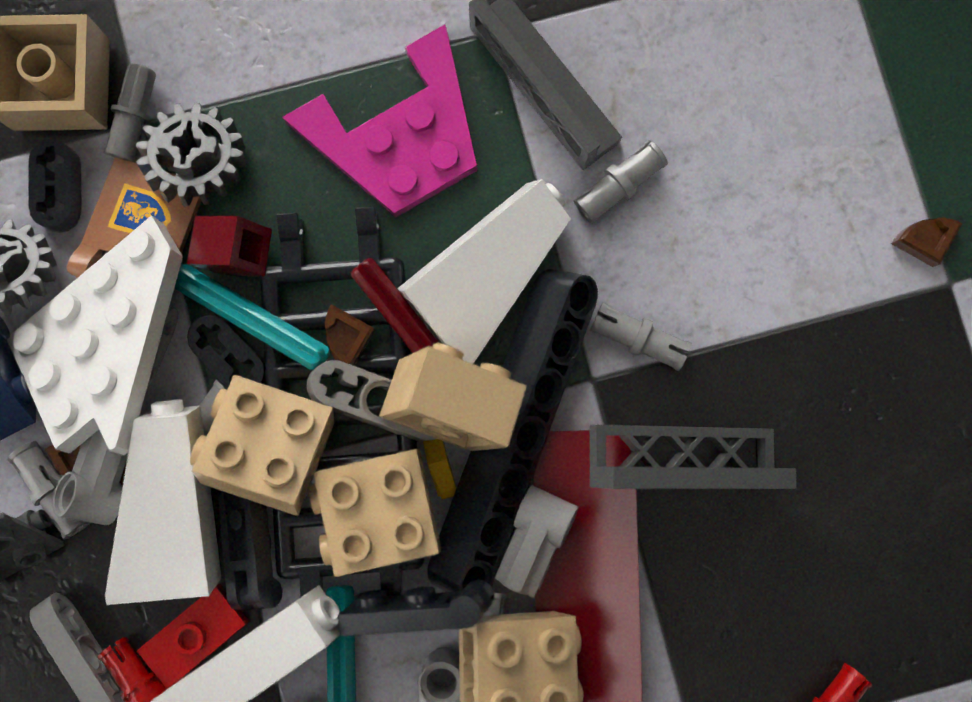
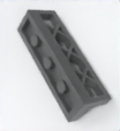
(543, 80)
(691, 477)

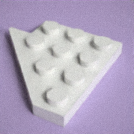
(98, 341)

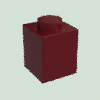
(229, 245)

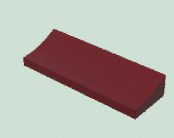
(595, 567)

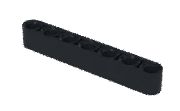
(499, 478)

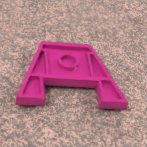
(408, 148)

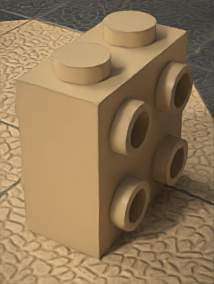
(262, 444)
(374, 513)
(520, 658)

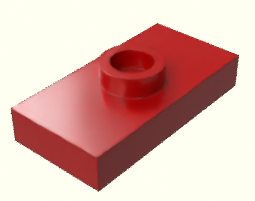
(192, 637)

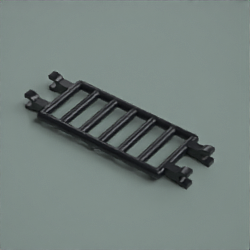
(295, 271)

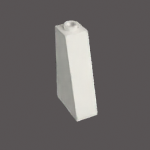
(484, 271)
(165, 516)
(262, 654)

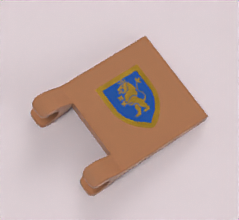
(123, 207)

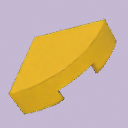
(440, 468)

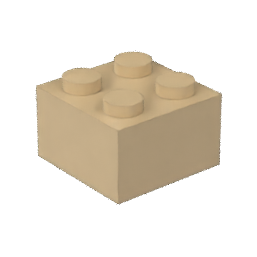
(53, 73)
(454, 399)

